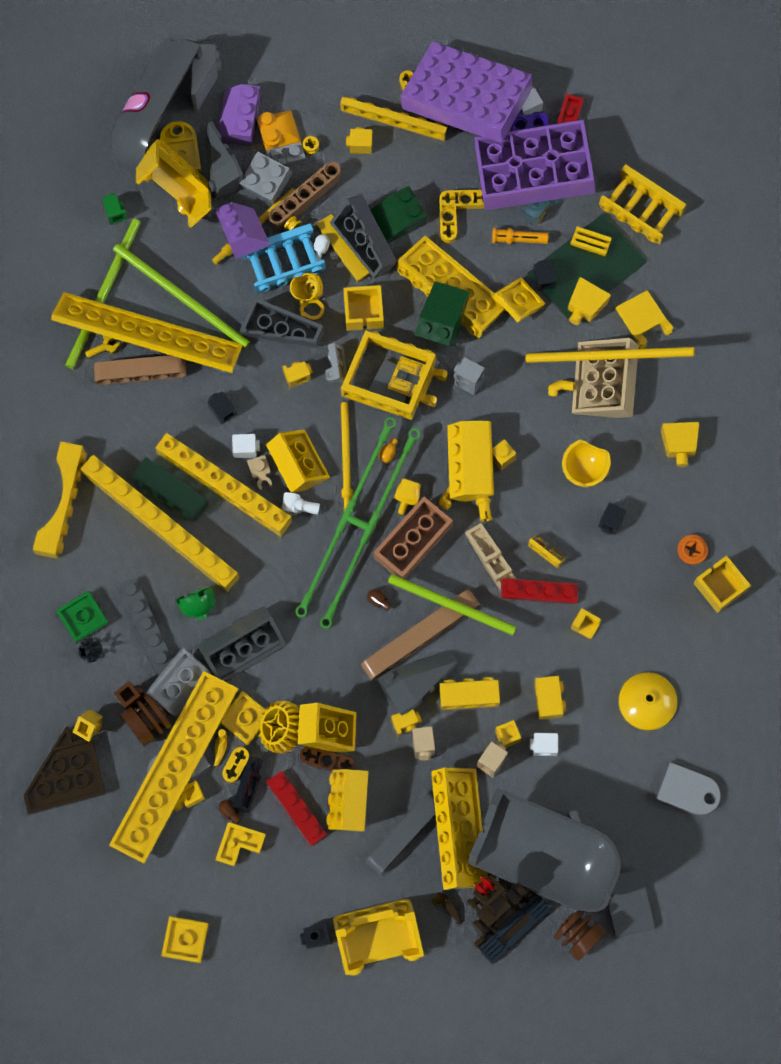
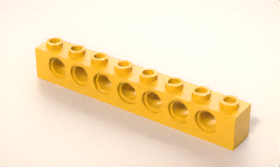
(223, 485)

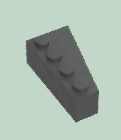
(279, 325)

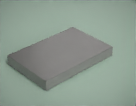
(177, 682)

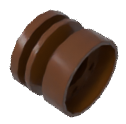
(146, 720)
(579, 934)

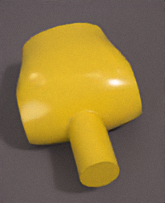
(407, 493)

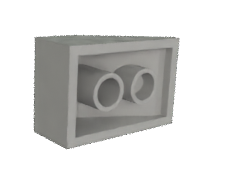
(204, 73)

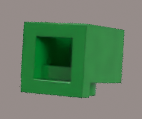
(114, 209)

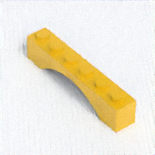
(50, 537)

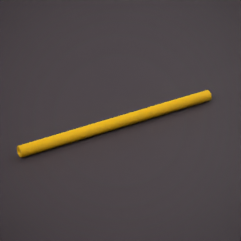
(610, 354)

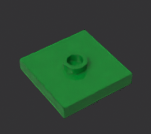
(82, 616)

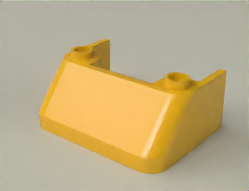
(177, 179)

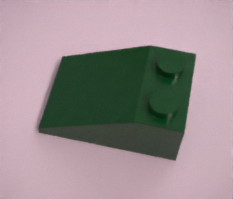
(399, 214)
(442, 314)

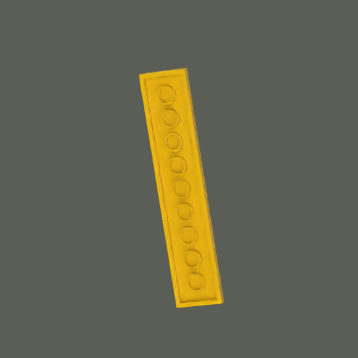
(147, 332)
(173, 767)

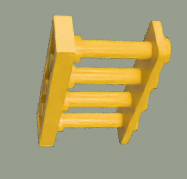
(644, 186)

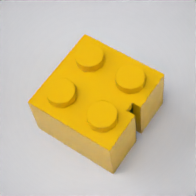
(363, 307)
(722, 585)

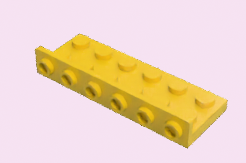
(429, 263)
(457, 824)

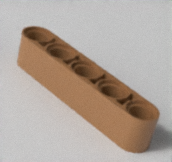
(309, 188)
(139, 370)

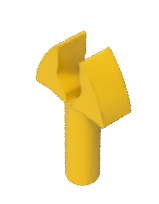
(104, 347)

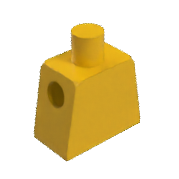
(586, 301)
(680, 441)

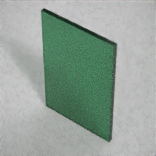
(602, 271)

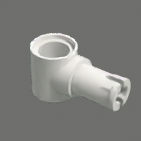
(294, 504)

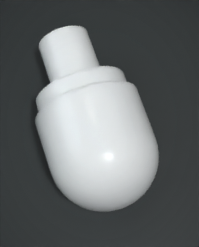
(321, 245)

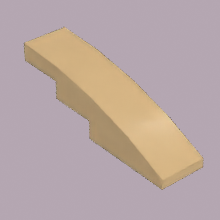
(489, 554)

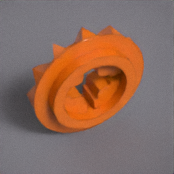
(689, 541)

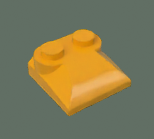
(277, 129)

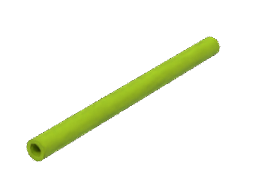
(452, 604)

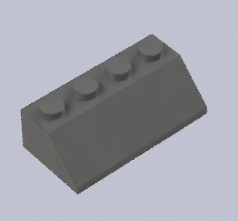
(242, 644)

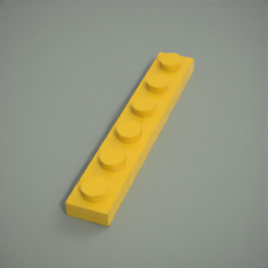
(387, 116)

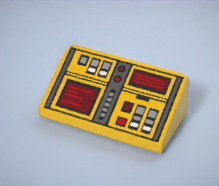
(546, 551)

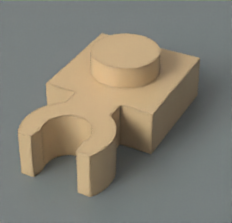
(259, 470)

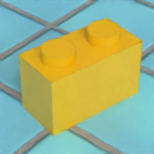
(549, 698)

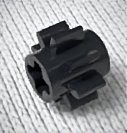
(90, 650)

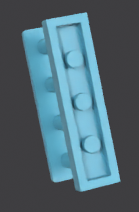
(286, 241)

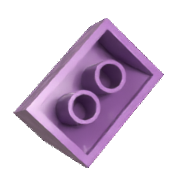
(239, 114)
(242, 229)

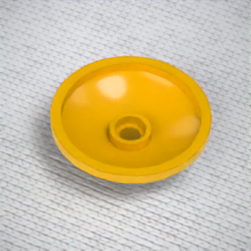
(638, 710)

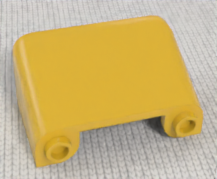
(377, 935)

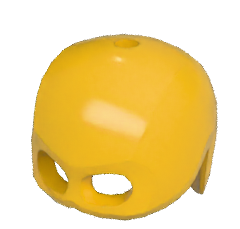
(302, 287)

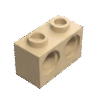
(423, 743)
(492, 758)

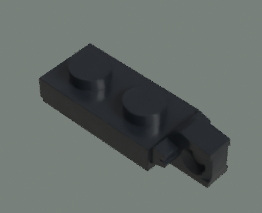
(248, 785)

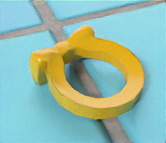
(313, 318)

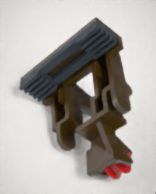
(501, 934)

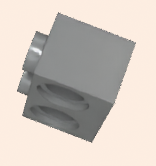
(468, 375)

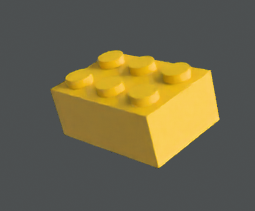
(327, 728)
(347, 800)

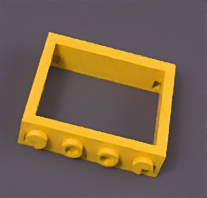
(376, 400)

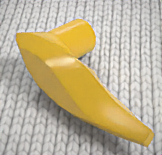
(220, 746)

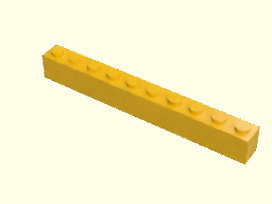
(160, 523)

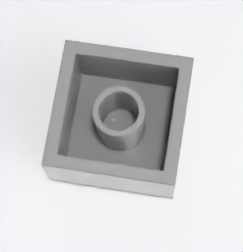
(266, 178)

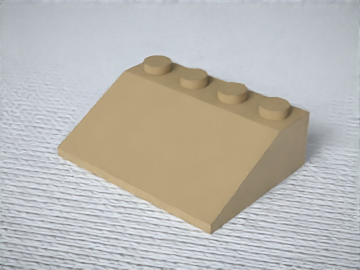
(605, 386)

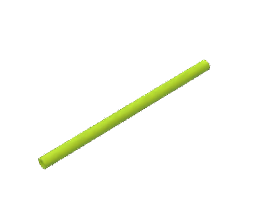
(104, 291)
(181, 295)

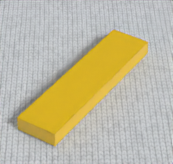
(346, 255)

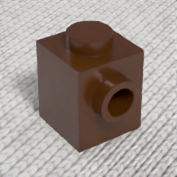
(130, 694)

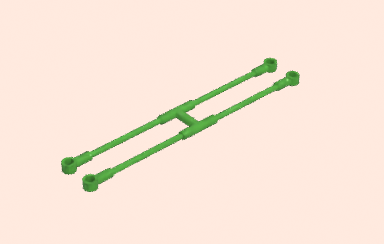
(368, 527)

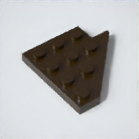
(66, 776)

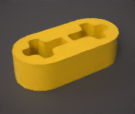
(232, 762)

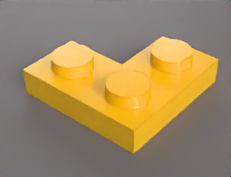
(235, 839)

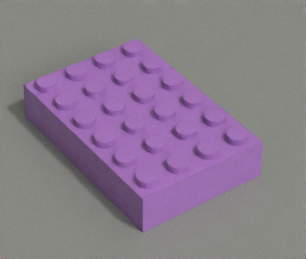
(466, 92)
(535, 165)

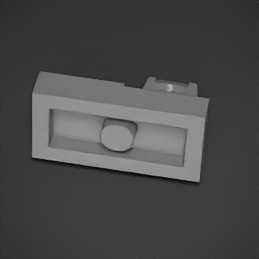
(287, 154)
(337, 359)

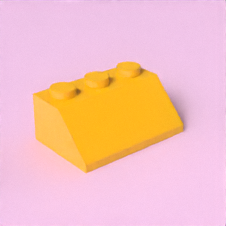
(297, 460)

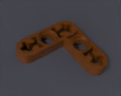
(336, 765)

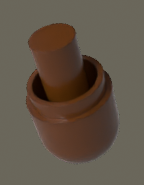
(378, 599)
(229, 812)

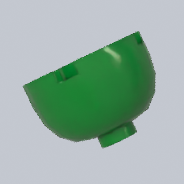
(197, 603)

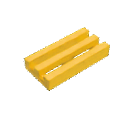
(592, 241)

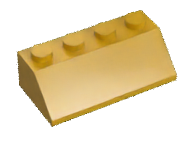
(470, 460)

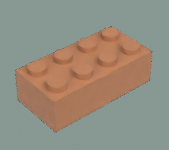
(413, 538)

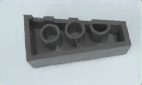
(363, 236)

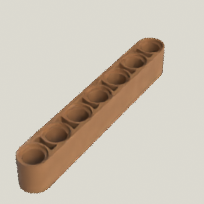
(416, 637)

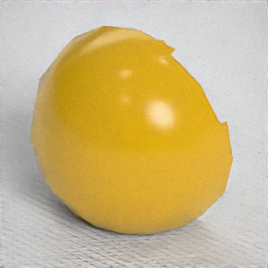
(585, 464)

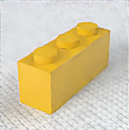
(469, 694)

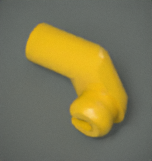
(560, 385)
(444, 501)

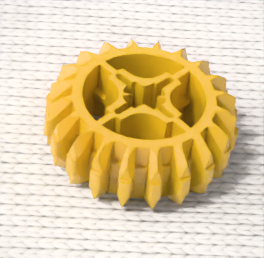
(275, 737)

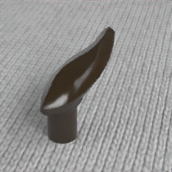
(447, 904)

